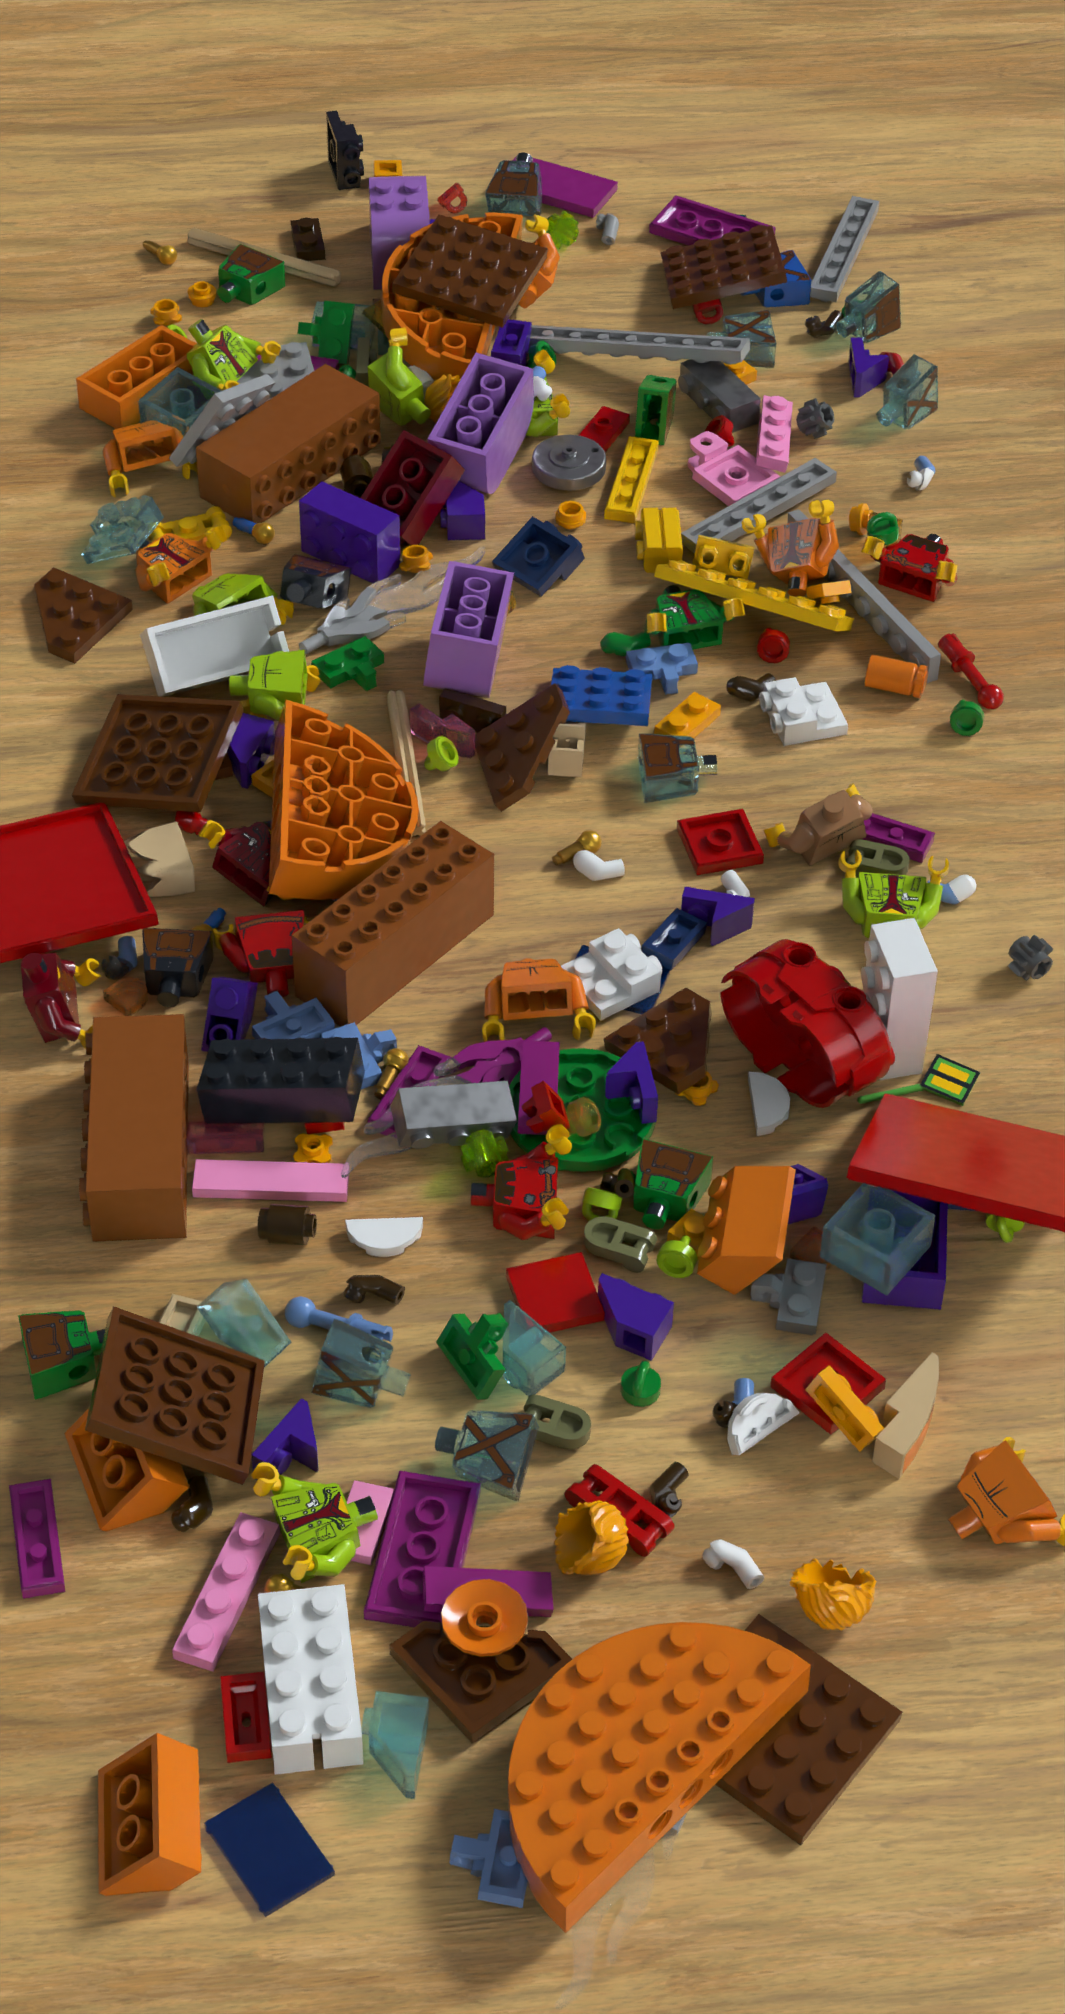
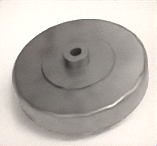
(569, 462)

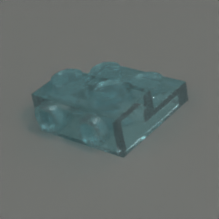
(121, 528)

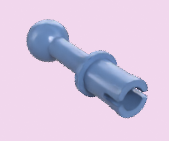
(302, 1312)

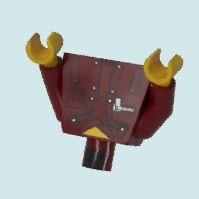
(242, 856)
(52, 995)

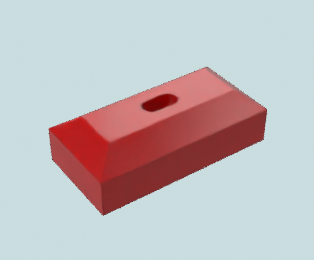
(245, 1698)

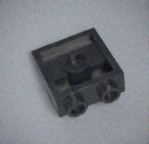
(344, 152)

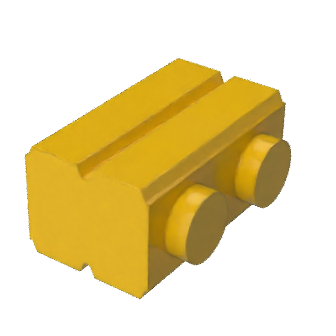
(659, 537)

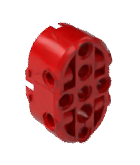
(810, 1019)

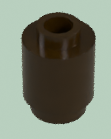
(356, 475)
(287, 1224)

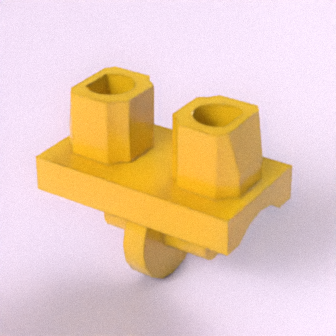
(723, 556)

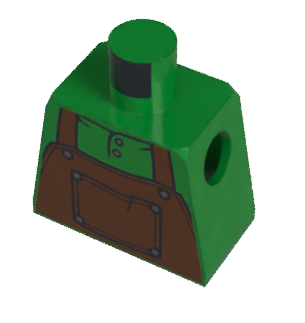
(249, 276)
(655, 401)
(669, 1182)
(59, 1350)

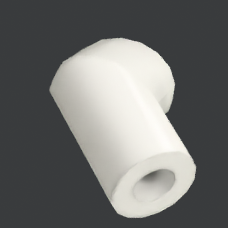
(596, 868)

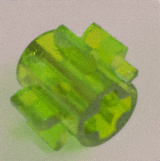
(562, 229)
(483, 1153)

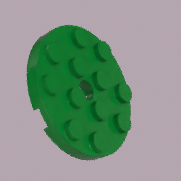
(621, 1131)

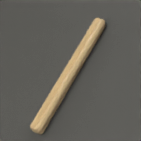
(292, 265)
(404, 749)

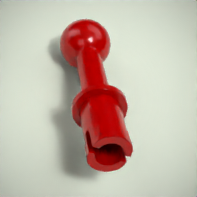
(989, 695)

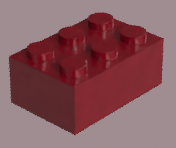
(414, 484)

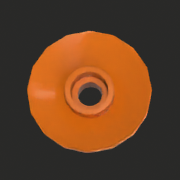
(484, 1603)

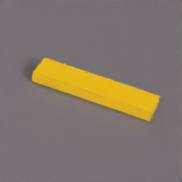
(631, 479)

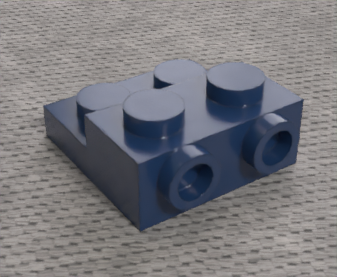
(540, 556)

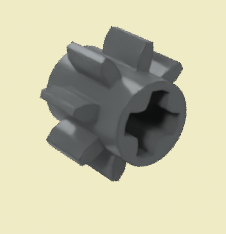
(815, 418)
(1030, 957)

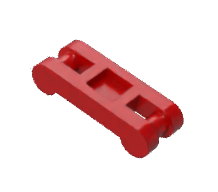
(628, 1502)

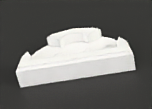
(769, 1102)
(385, 1235)
(757, 1418)

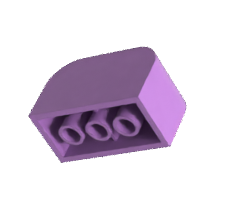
(395, 212)
(486, 420)
(468, 629)

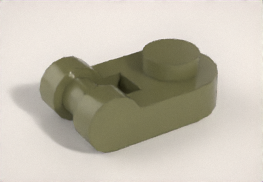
(878, 858)
(606, 1237)
(568, 1424)

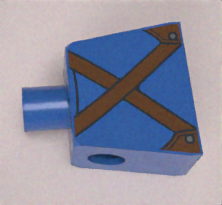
(793, 292)

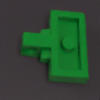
(332, 330)
(351, 662)
(473, 1350)

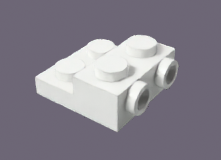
(802, 711)
(616, 973)

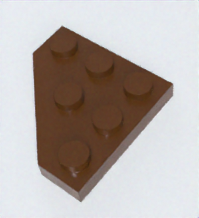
(76, 613)
(518, 744)
(674, 1039)
(475, 1689)

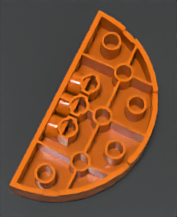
(437, 337)
(334, 806)
(631, 1746)

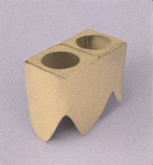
(167, 860)

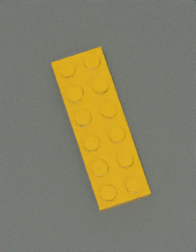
(767, 598)

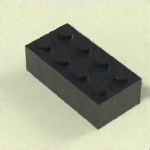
(281, 1080)

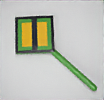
(943, 1079)

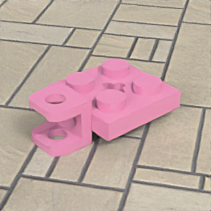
(726, 472)

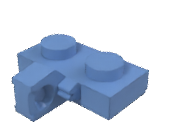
(664, 663)
(294, 1021)
(372, 1049)
(494, 1861)

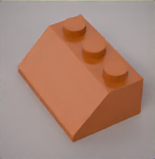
(745, 1225)
(122, 1479)
(149, 1818)

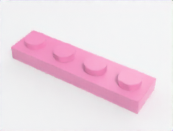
(774, 433)
(226, 1592)

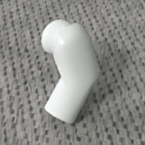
(734, 884)
(736, 1557)

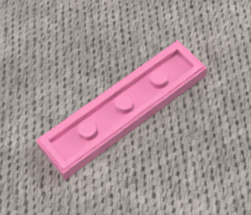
(269, 1180)

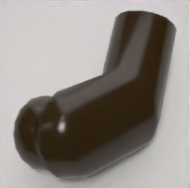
(748, 688)
(621, 1184)
(663, 1489)
(196, 1508)

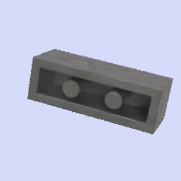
(720, 392)
(452, 1113)

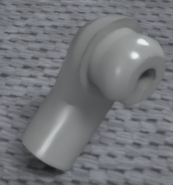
(610, 225)

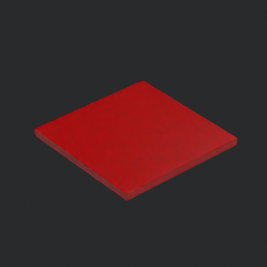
(67, 883)
(964, 1161)

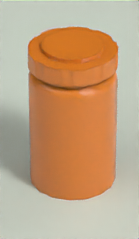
(896, 676)

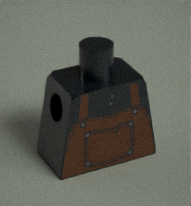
(308, 582)
(176, 962)

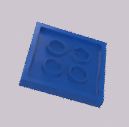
(605, 695)

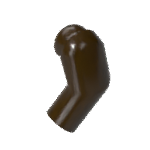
(827, 327)
(374, 1284)

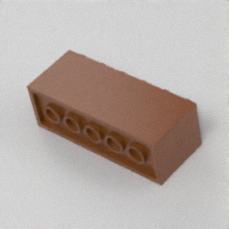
(288, 444)
(394, 924)
(135, 1128)

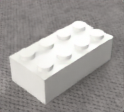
(211, 645)
(901, 989)
(310, 1678)

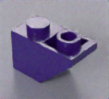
(464, 514)
(251, 747)
(229, 1010)
(634, 1316)

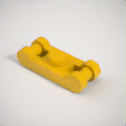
(193, 527)

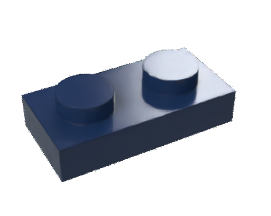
(674, 938)

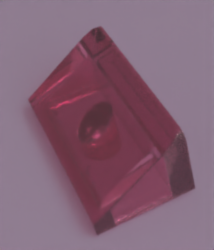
(225, 1138)

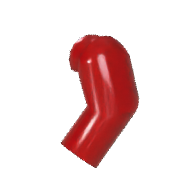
(190, 821)

